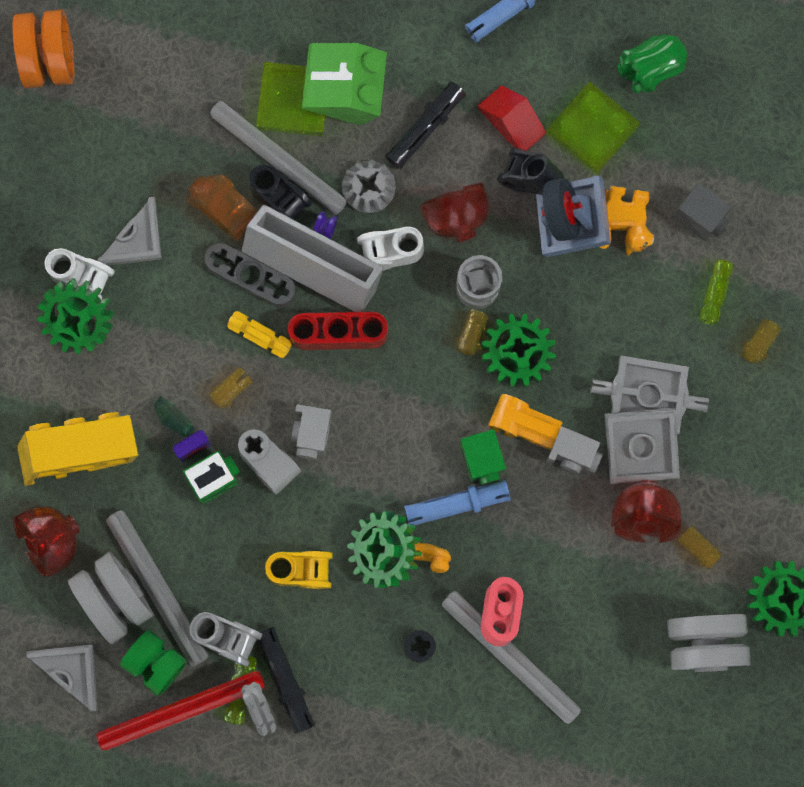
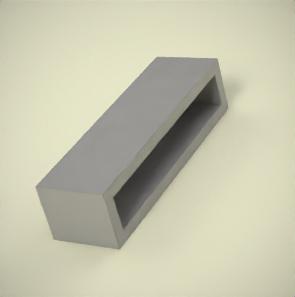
(311, 259)

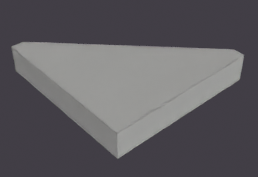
(137, 240)
(71, 669)

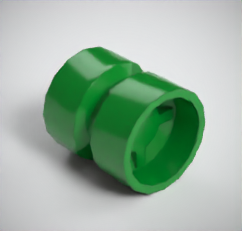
(153, 663)

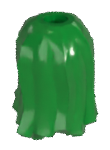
(653, 62)

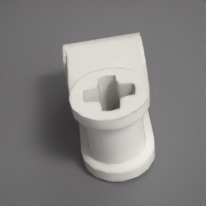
(388, 244)
(80, 269)

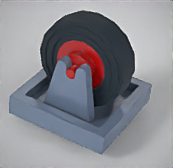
(572, 216)

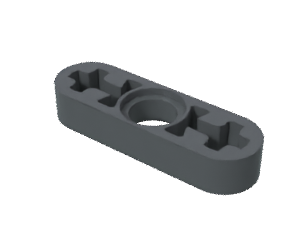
(232, 255)

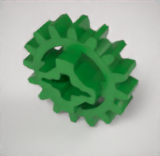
(78, 330)
(521, 365)
(390, 566)
(781, 585)

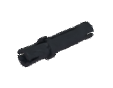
(434, 115)
(287, 687)

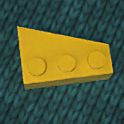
(76, 446)

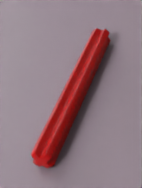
(176, 712)

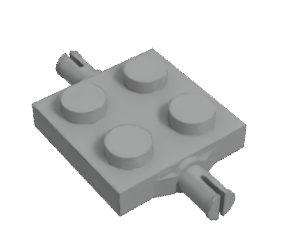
(649, 386)

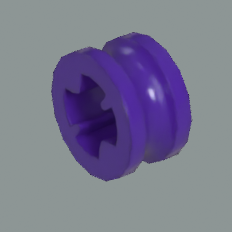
(325, 225)

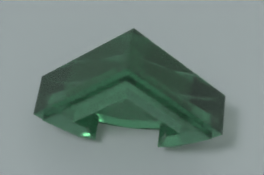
(173, 417)

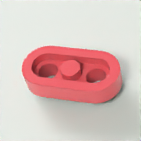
(502, 614)

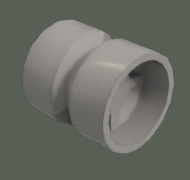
(478, 282)

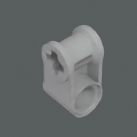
(271, 465)
(229, 639)

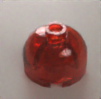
(457, 212)
(647, 511)
(48, 537)

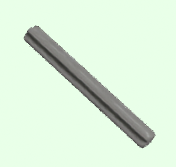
(278, 158)
(156, 587)
(513, 660)

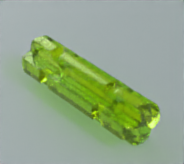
(716, 292)
(235, 713)

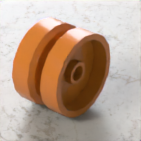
(43, 48)

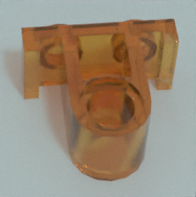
(222, 204)

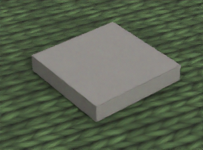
(642, 445)

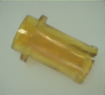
(471, 333)
(760, 342)
(228, 390)
(700, 547)

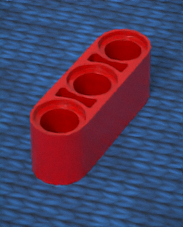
(322, 322)

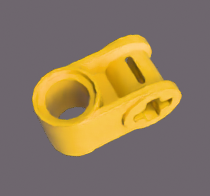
(302, 569)

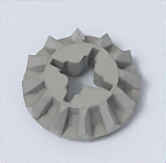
(371, 200)

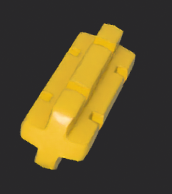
(259, 334)

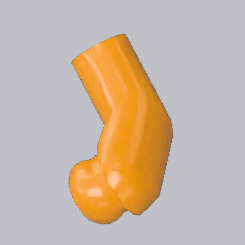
(437, 556)

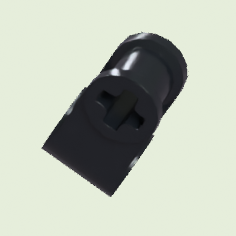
(528, 172)
(282, 196)

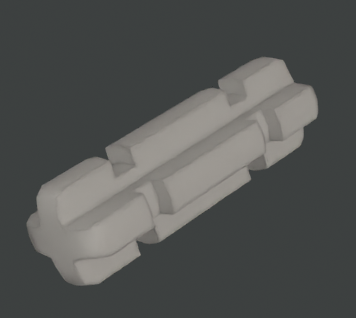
(258, 708)

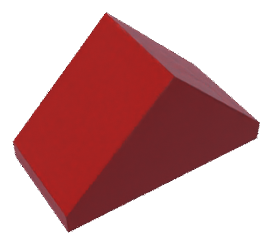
(513, 117)

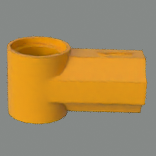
(520, 421)

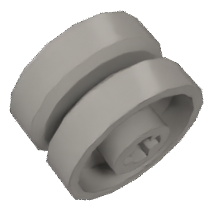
(106, 601)
(708, 642)

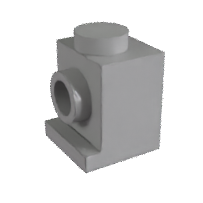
(311, 432)
(575, 452)

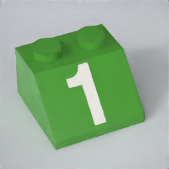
(344, 81)

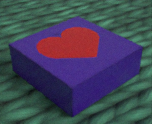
(191, 446)

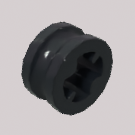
(425, 636)

